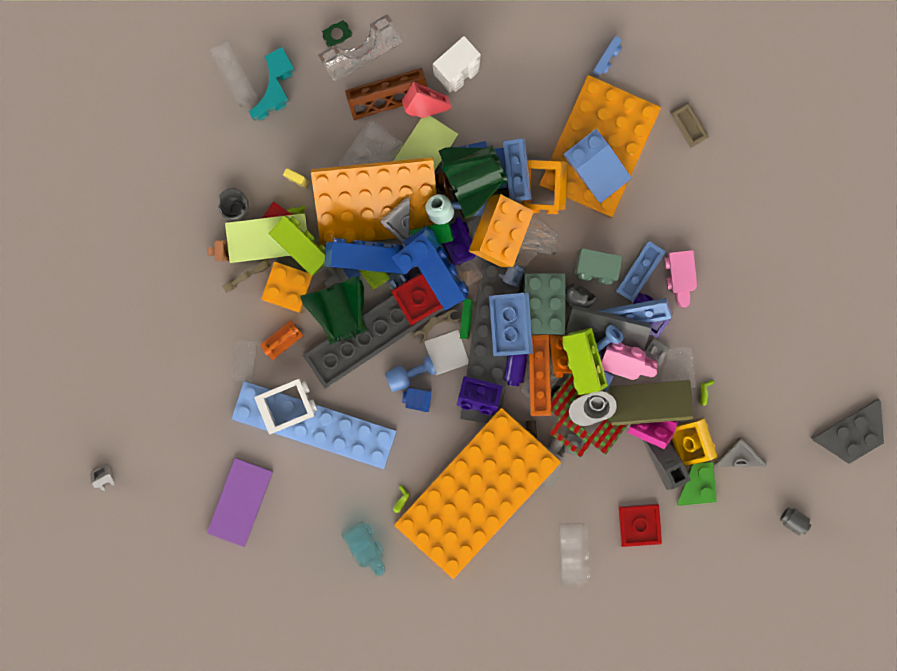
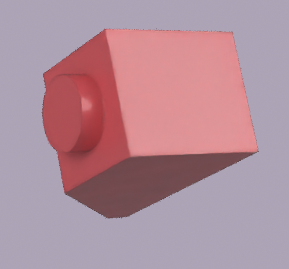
(424, 101)

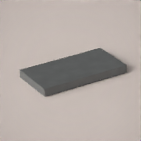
(634, 332)

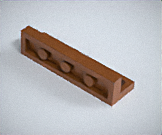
(384, 89)

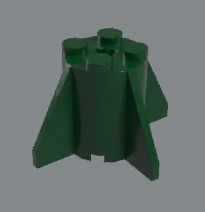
(473, 175)
(338, 309)

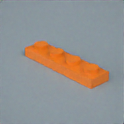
(540, 376)

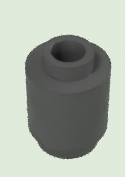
(795, 521)

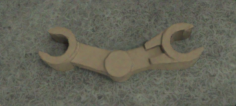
(257, 269)
(434, 321)

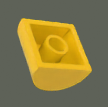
(694, 442)

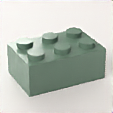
(597, 265)
(546, 302)

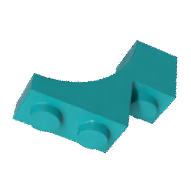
(275, 97)

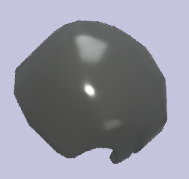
(233, 204)
(579, 296)

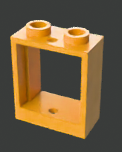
(560, 186)

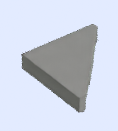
(398, 219)
(740, 456)

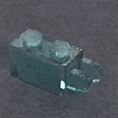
(364, 547)

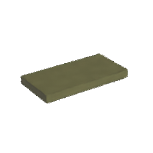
(652, 402)

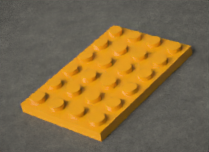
(621, 121)
(357, 197)

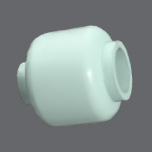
(439, 209)

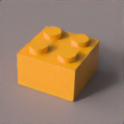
(286, 286)

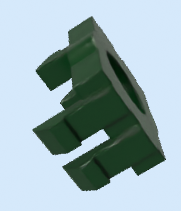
(346, 33)

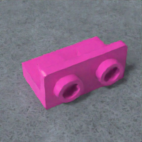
(655, 433)

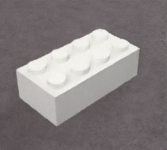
(456, 65)

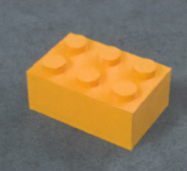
(501, 231)

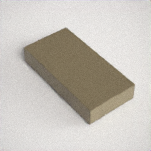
(689, 125)

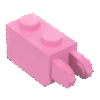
(681, 275)
(627, 361)

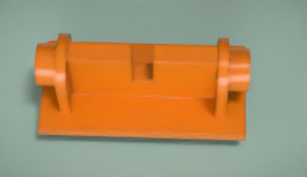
(281, 340)
(559, 356)

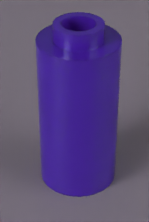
(515, 369)

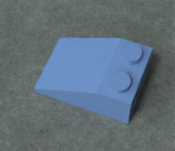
(597, 166)

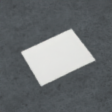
(447, 352)

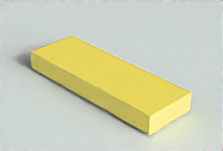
(296, 178)

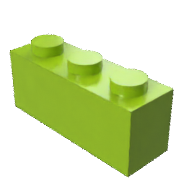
(299, 244)
(584, 361)

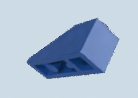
(417, 399)

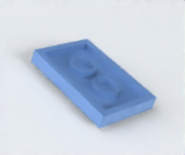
(511, 324)

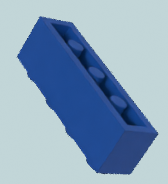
(362, 256)
(441, 274)

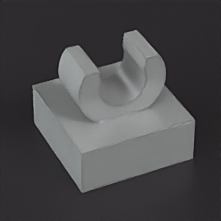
(657, 351)
(575, 440)
(102, 476)

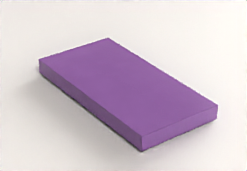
(239, 502)

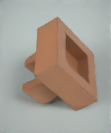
(219, 250)

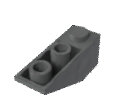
(668, 465)

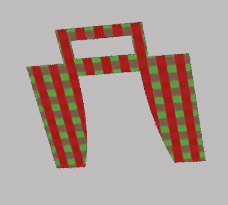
(602, 438)

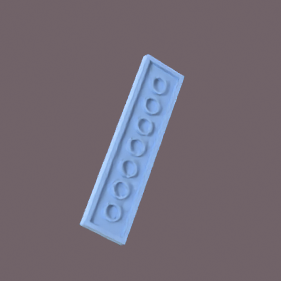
(326, 430)

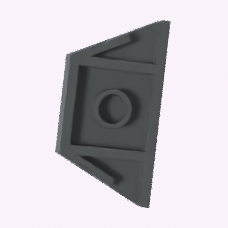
(854, 434)

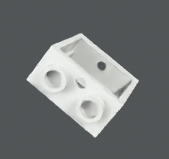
(266, 412)

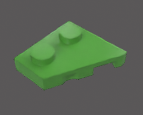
(701, 487)

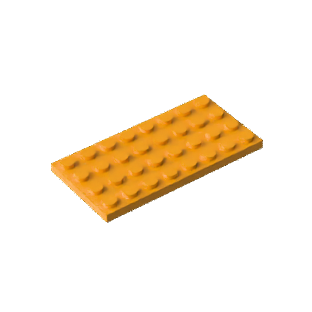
(477, 493)

